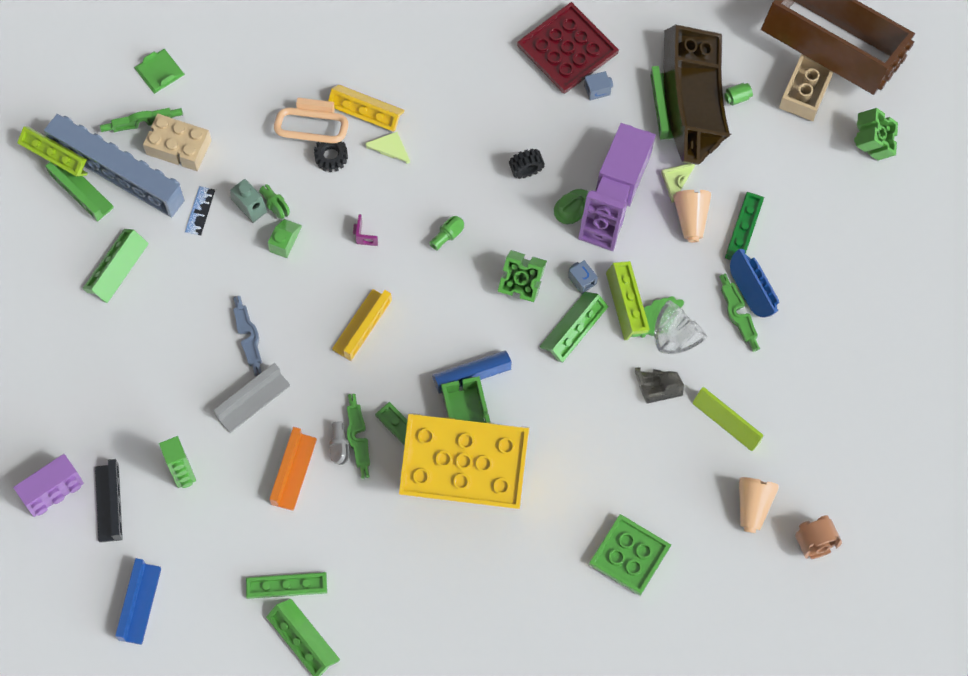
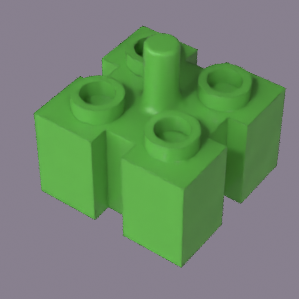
(876, 134)
(522, 276)

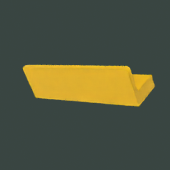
(365, 107)
(362, 324)

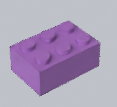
(49, 485)

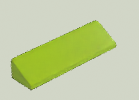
(728, 419)

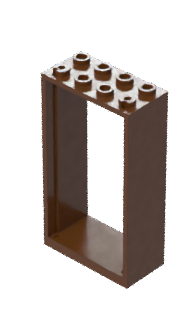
(836, 52)

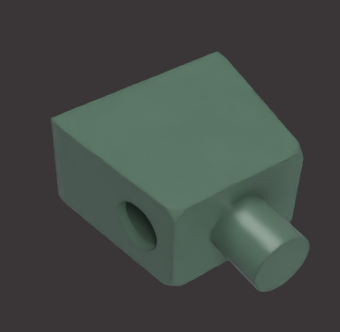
(246, 196)

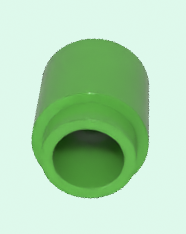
(738, 93)

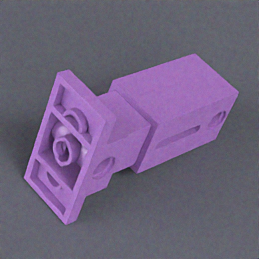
(616, 186)

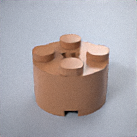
(818, 537)

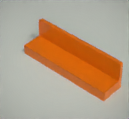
(292, 470)

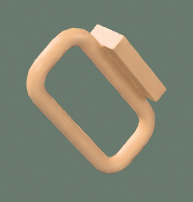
(313, 109)

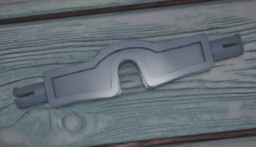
(245, 326)

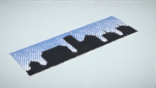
(200, 211)

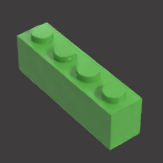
(177, 462)

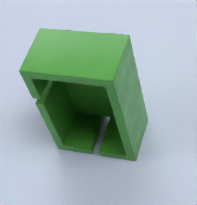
(465, 404)

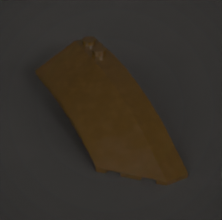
(694, 91)

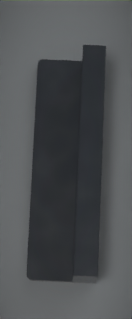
(108, 502)

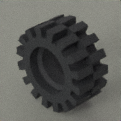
(526, 163)
(330, 164)

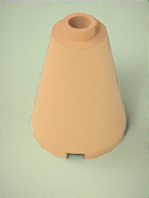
(692, 212)
(755, 502)

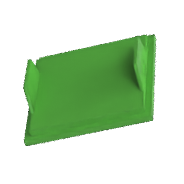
(159, 70)

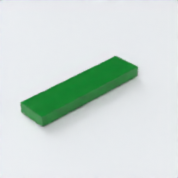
(745, 224)

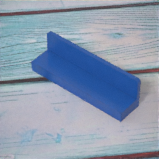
(138, 602)

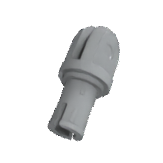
(339, 445)

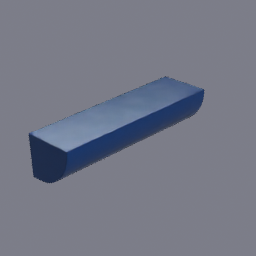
(482, 367)

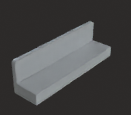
(251, 398)

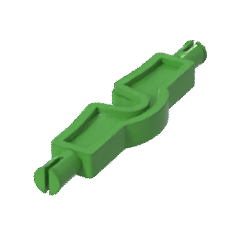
(133, 120)
(742, 321)
(359, 445)

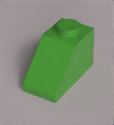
(284, 238)

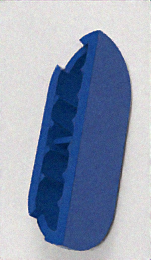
(753, 284)

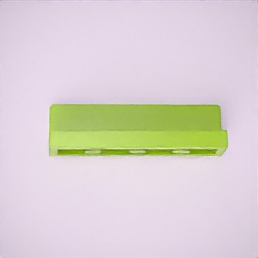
(52, 151)
(627, 299)

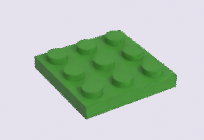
(630, 554)

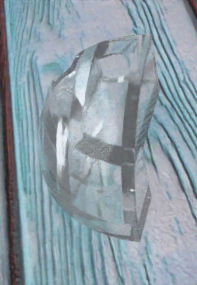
(676, 331)

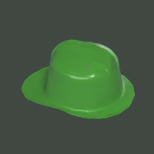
(571, 206)

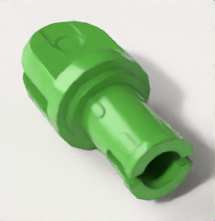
(275, 202)
(448, 231)

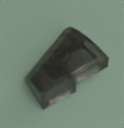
(659, 385)

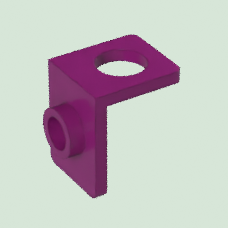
(360, 238)

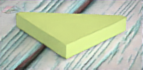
(390, 146)
(676, 178)

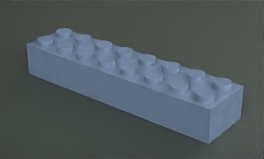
(118, 166)

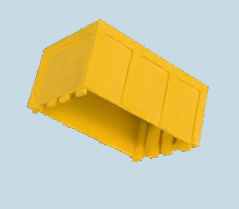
(464, 461)

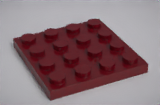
(567, 47)

